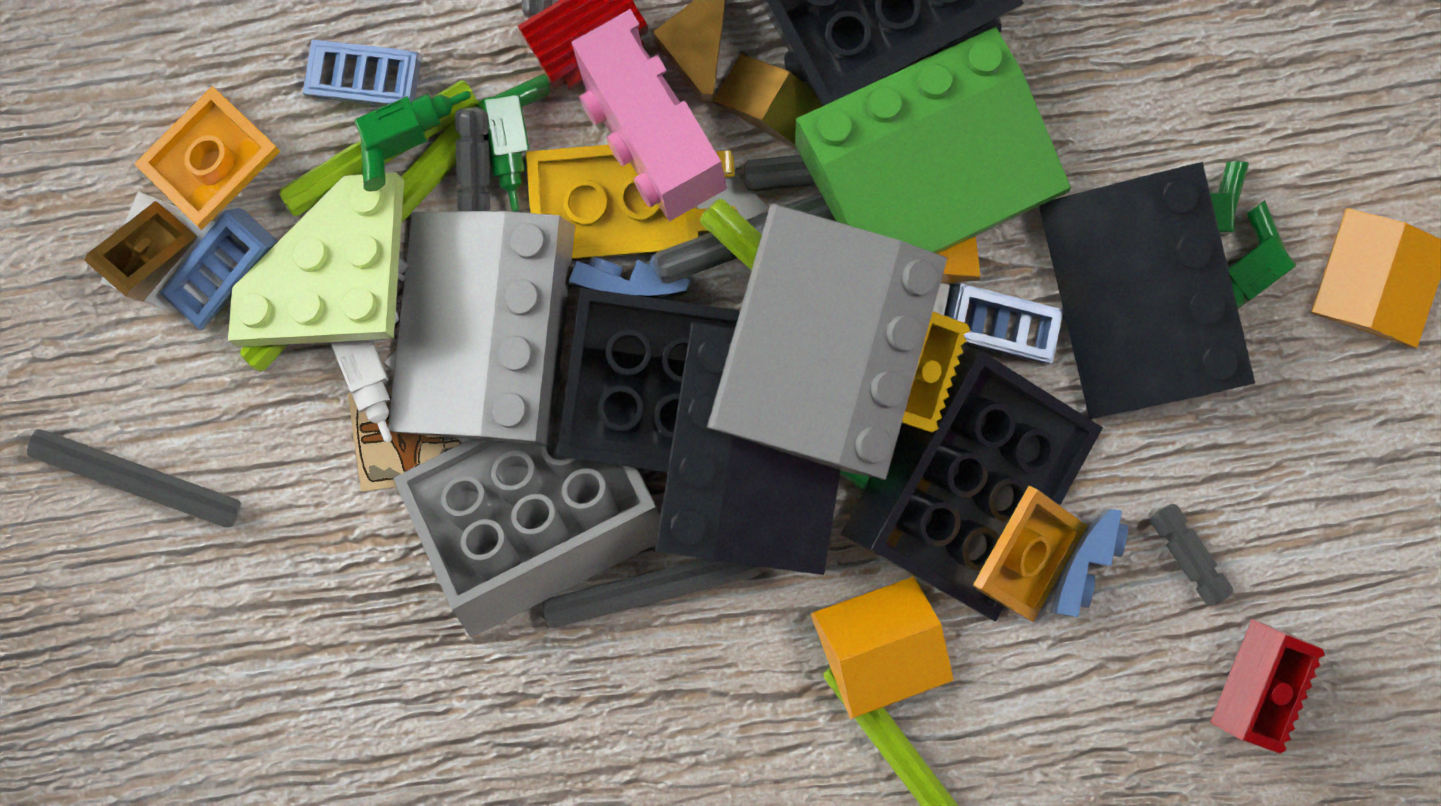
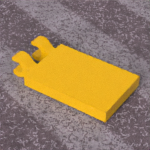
(604, 203)

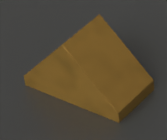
(693, 44)
(766, 97)
(142, 251)

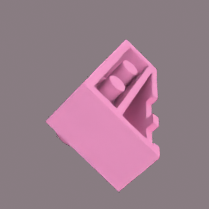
(646, 119)

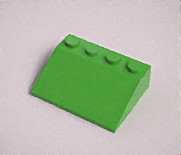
(935, 148)

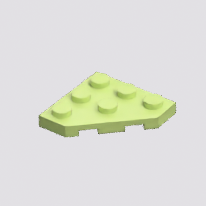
(328, 273)

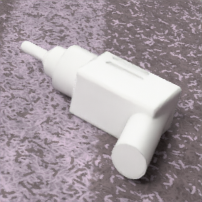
(365, 379)

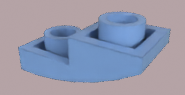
(643, 282)
(1097, 546)

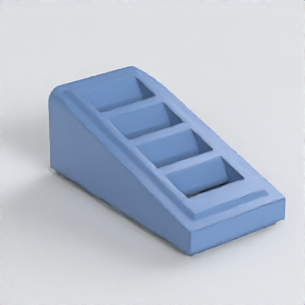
(406, 82)
(249, 232)
(1048, 329)

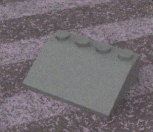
(482, 326)
(827, 342)
(522, 524)

